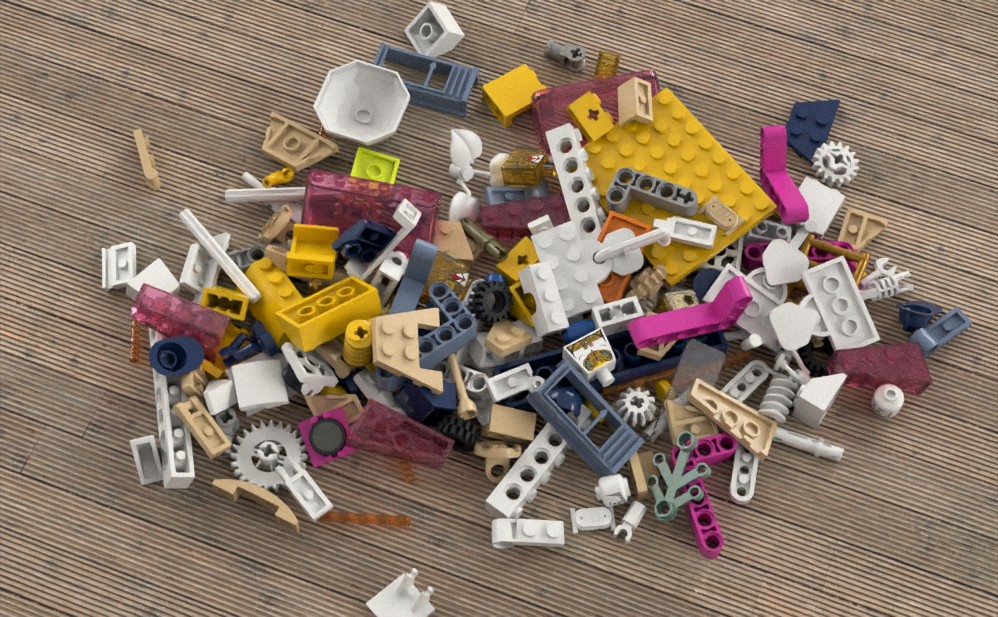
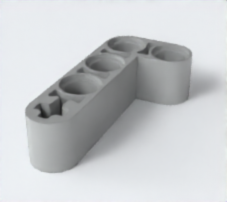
(682, 202)

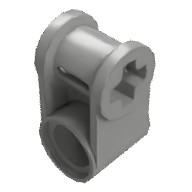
(247, 256)

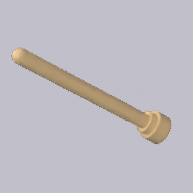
(466, 408)

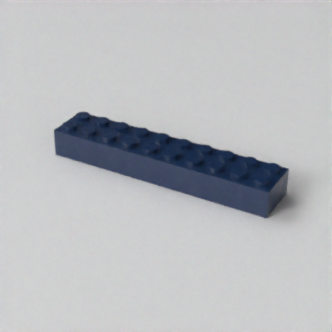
(627, 366)

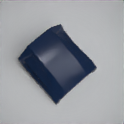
(364, 240)

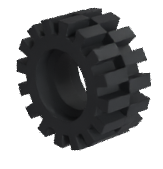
(480, 301)
(811, 364)
(460, 431)

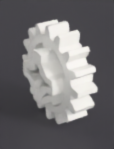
(835, 164)

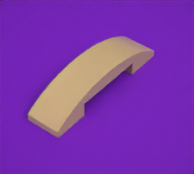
(279, 258)
(233, 489)

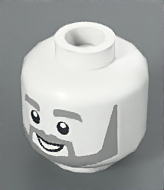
(887, 400)
(613, 490)

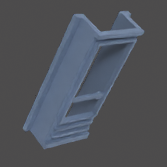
(457, 88)
(615, 449)

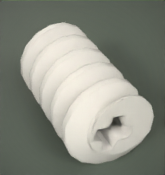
(778, 398)

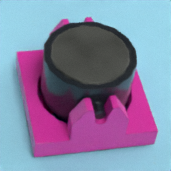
(326, 436)

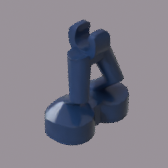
(262, 342)

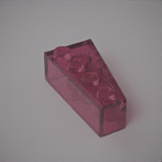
(511, 218)
(180, 317)
(883, 364)
(398, 436)

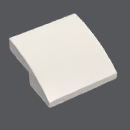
(260, 384)

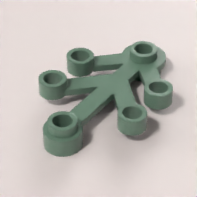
(677, 479)

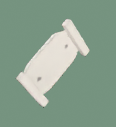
(592, 519)

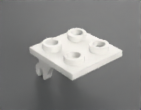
(402, 599)

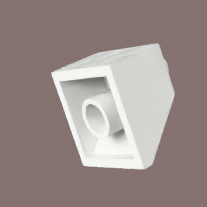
(434, 31)
(816, 398)

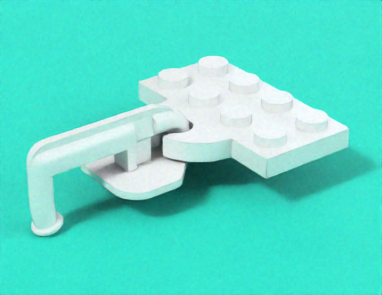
(574, 263)
(781, 266)
(830, 311)

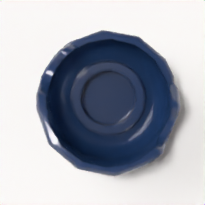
(567, 400)

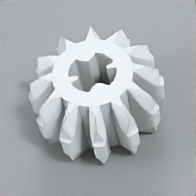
(642, 409)

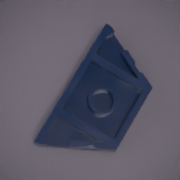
(810, 126)

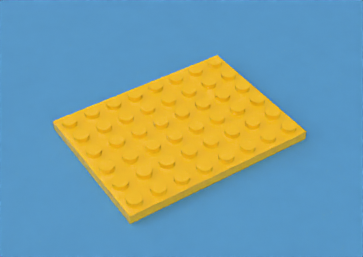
(685, 154)

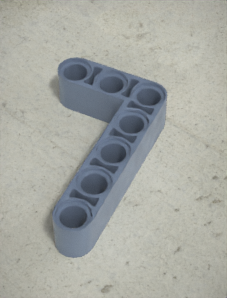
(415, 277)
(434, 340)

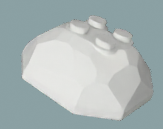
(362, 102)

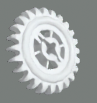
(265, 440)

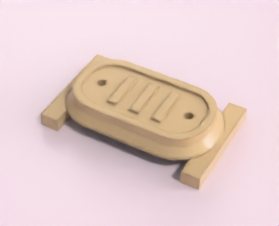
(721, 215)

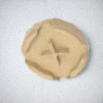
(277, 226)
(497, 453)

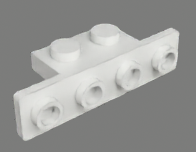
(201, 268)

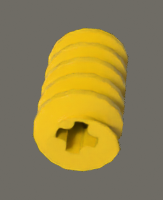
(358, 343)

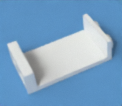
(408, 217)

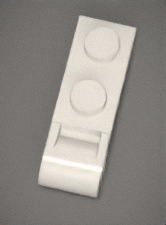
(527, 532)

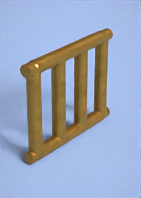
(809, 242)

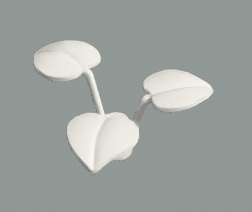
(463, 150)

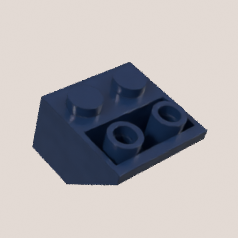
(424, 405)

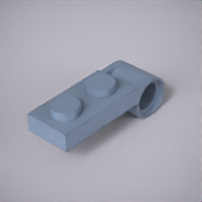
(506, 194)
(941, 331)

